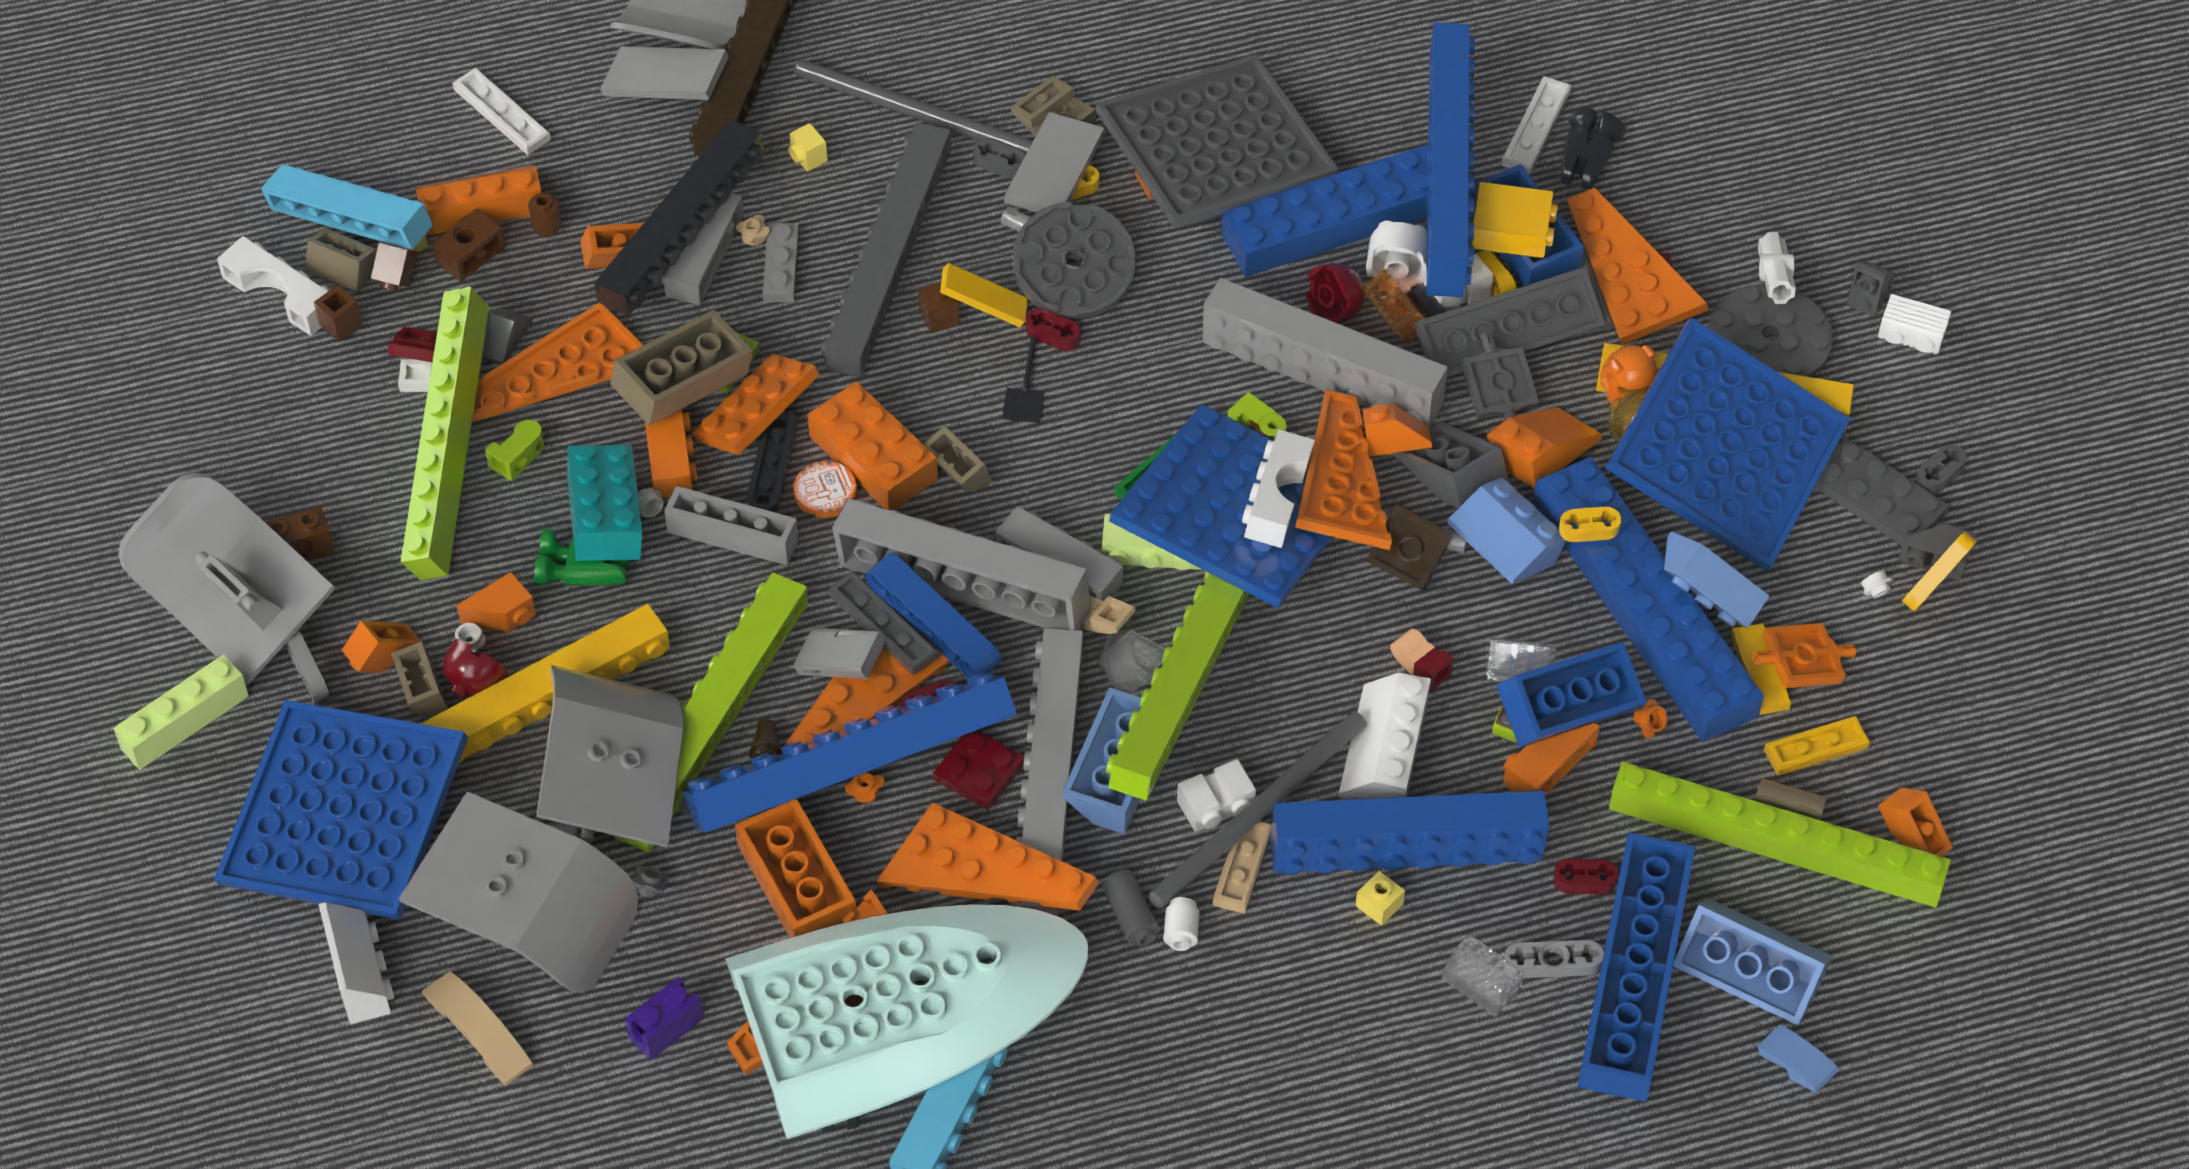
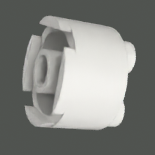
(1399, 250)

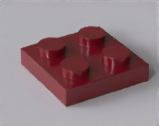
(979, 768)

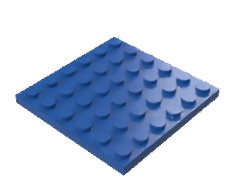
(1728, 444)
(1196, 503)
(341, 808)

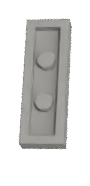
(780, 262)

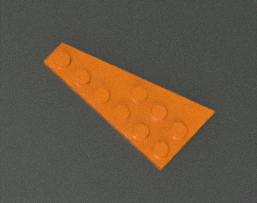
(1633, 277)
(559, 363)
(979, 863)

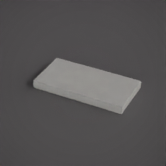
(664, 73)
(1054, 163)

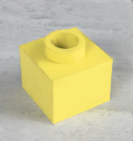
(807, 147)
(1380, 898)

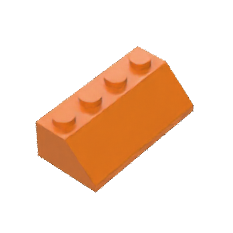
(497, 194)

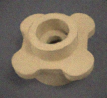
(753, 230)

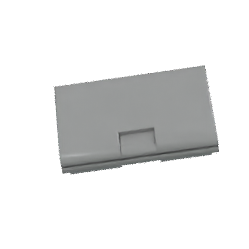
(839, 653)

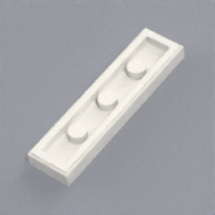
(501, 111)
(1536, 124)

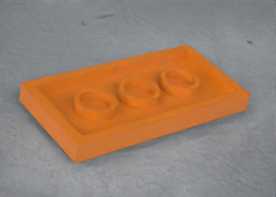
(755, 404)

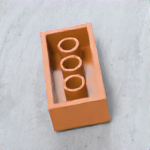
(873, 446)
(794, 869)

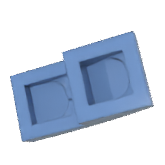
(1801, 1059)

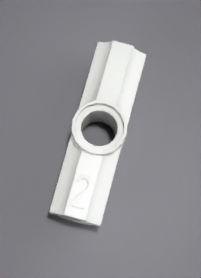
(1776, 268)

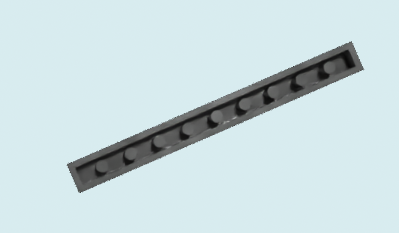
(887, 250)

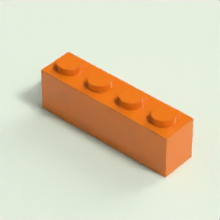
(670, 453)

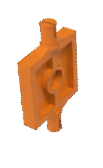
(1803, 655)

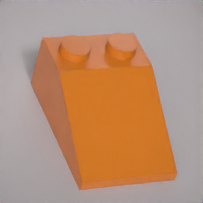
(1541, 442)

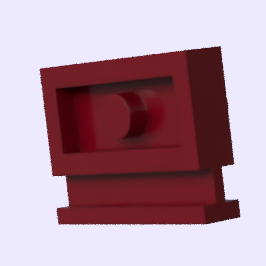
(413, 344)

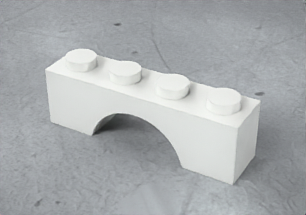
(251, 266)
(1271, 511)

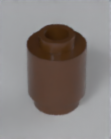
(545, 214)

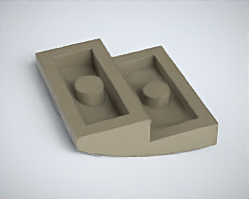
(1051, 97)

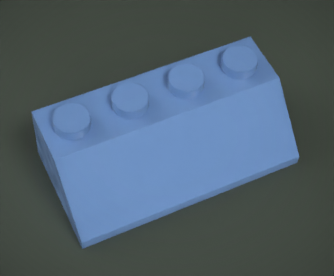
(1088, 781)
(1752, 961)

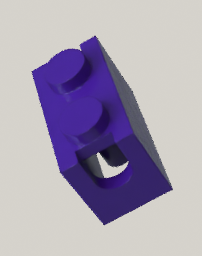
(664, 1018)

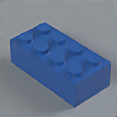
(1559, 258)
(1571, 694)

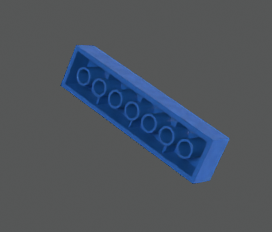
(1327, 212)
(1408, 832)
(1636, 967)

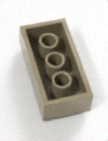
(681, 367)

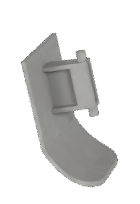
(683, 21)
(222, 572)
(611, 758)
(527, 890)

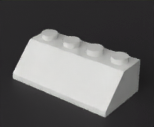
(1386, 748)

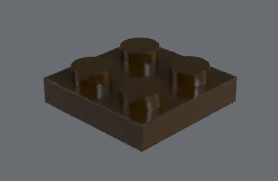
(1414, 548)

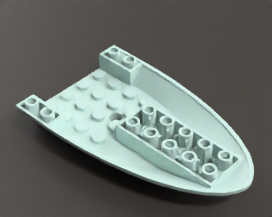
(903, 1037)

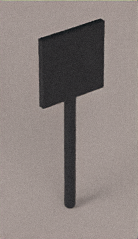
(1024, 403)

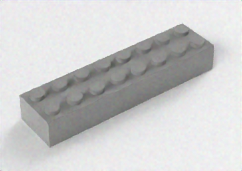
(1321, 352)
(966, 566)

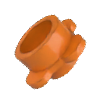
(1657, 719)
(868, 793)

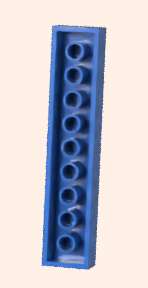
(1450, 160)
(1652, 611)
(849, 752)

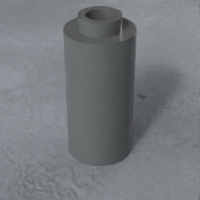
(1130, 908)

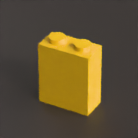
(1513, 220)

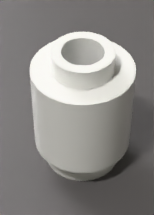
(1181, 924)

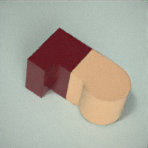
(1422, 658)

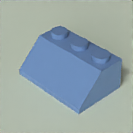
(1508, 531)
(1713, 581)

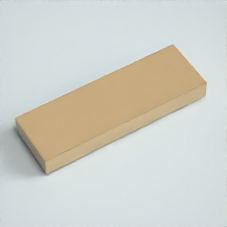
(1242, 869)

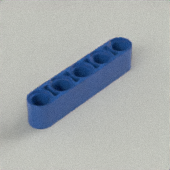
(932, 616)

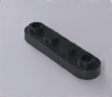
(772, 462)

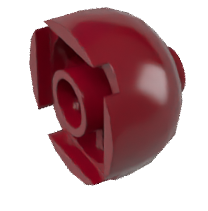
(1335, 292)
(470, 670)

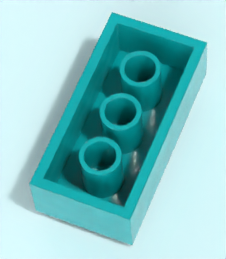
(604, 503)

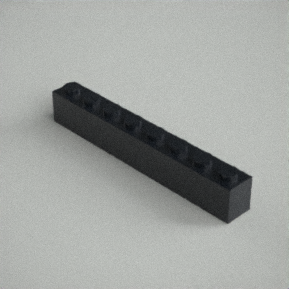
(679, 218)

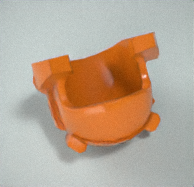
(1628, 368)

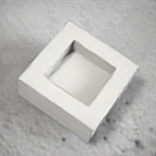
(414, 375)

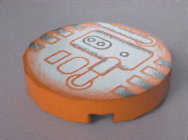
(824, 488)

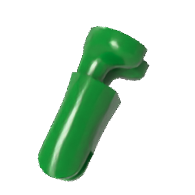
(574, 572)

